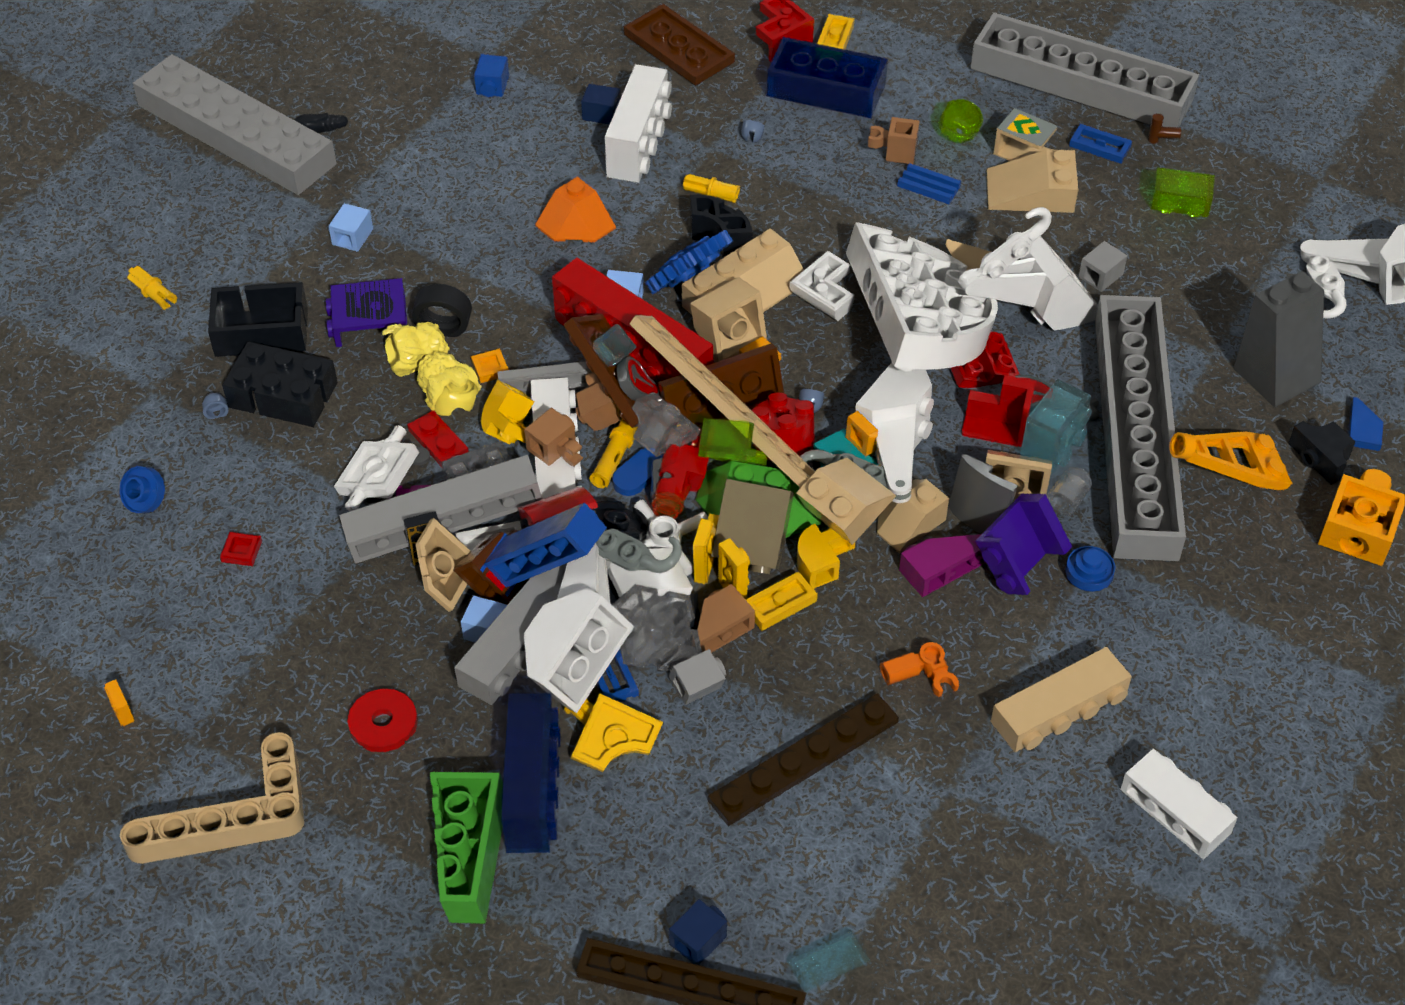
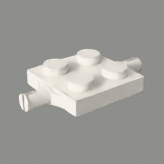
(376, 469)

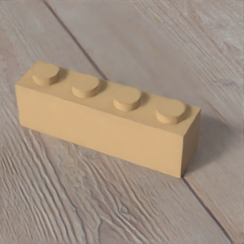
(1060, 700)

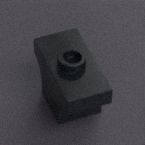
(1323, 448)

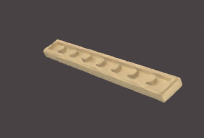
(722, 397)

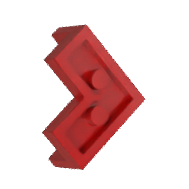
(784, 20)
(1000, 417)

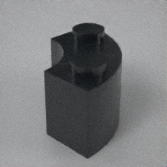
(712, 216)

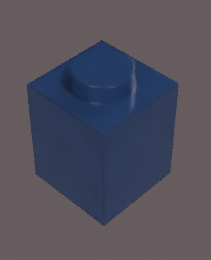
(600, 103)
(698, 932)

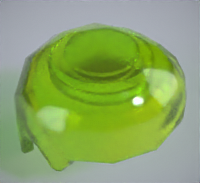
(960, 115)

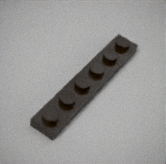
(802, 759)
(676, 979)

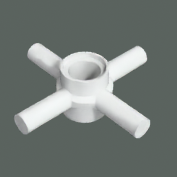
(664, 527)

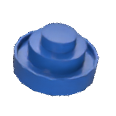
(142, 489)
(1090, 568)

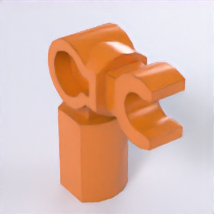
(929, 659)

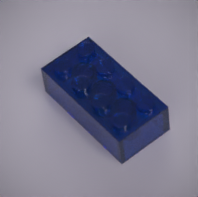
(827, 77)
(531, 773)

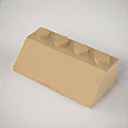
(763, 263)

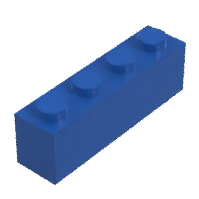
(545, 545)

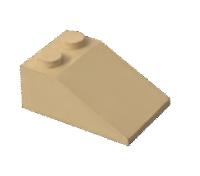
(1034, 181)

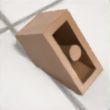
(724, 618)

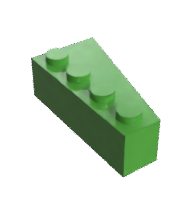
(466, 840)

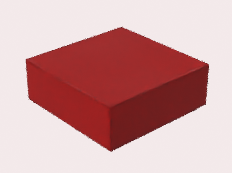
(241, 549)

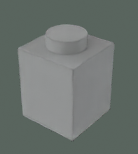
(1102, 266)
(698, 676)

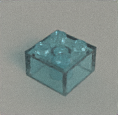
(1057, 424)

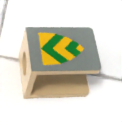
(1023, 135)

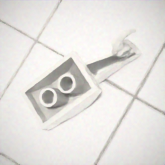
(1367, 259)
(1035, 280)

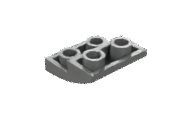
(979, 495)

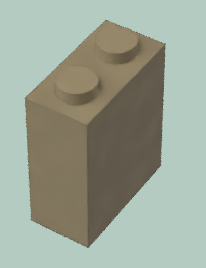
(756, 521)

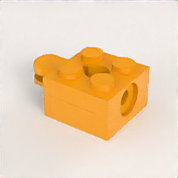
(1365, 511)

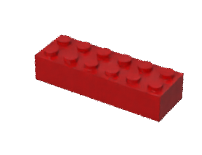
(586, 291)

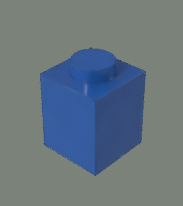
(491, 75)

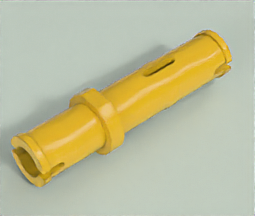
(620, 439)

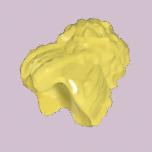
(411, 344)
(447, 383)

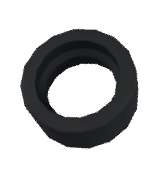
(446, 297)

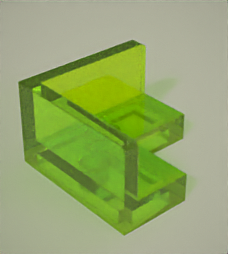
(729, 442)

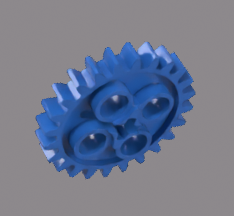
(689, 261)

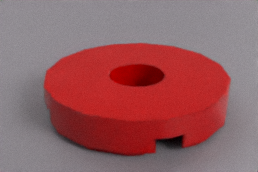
(385, 737)

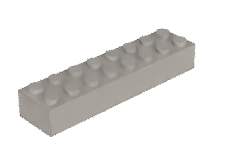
(1083, 71)
(235, 124)

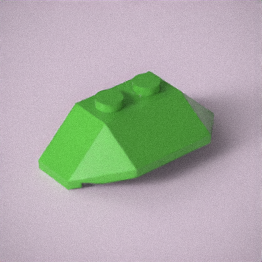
(713, 485)

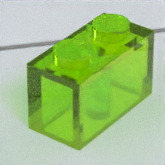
(1182, 192)

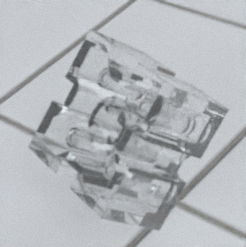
(660, 628)

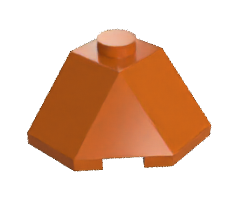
(575, 214)

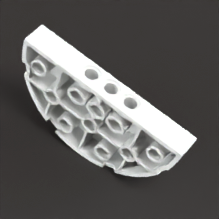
(918, 300)

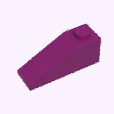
(939, 561)

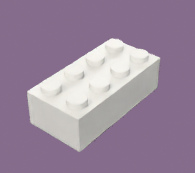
(638, 123)

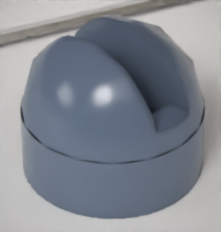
(751, 126)
(814, 396)
(212, 403)

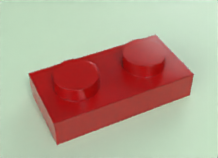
(437, 437)

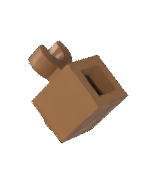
(900, 139)
(595, 406)
(553, 437)

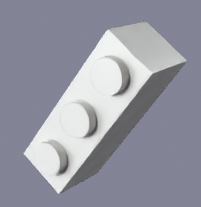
(1178, 803)

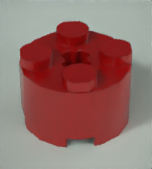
(790, 420)

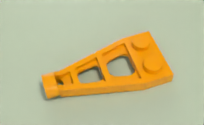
(1260, 450)

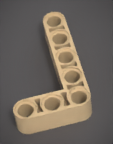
(228, 816)

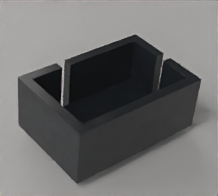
(274, 319)
(283, 382)

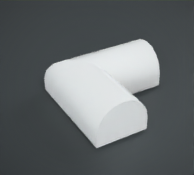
(820, 287)

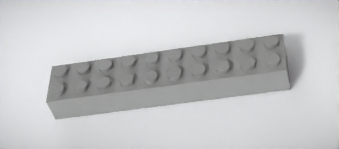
(1138, 429)

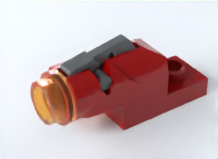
(676, 475)

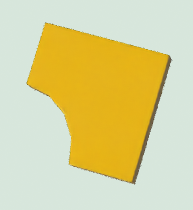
(703, 548)
(614, 731)

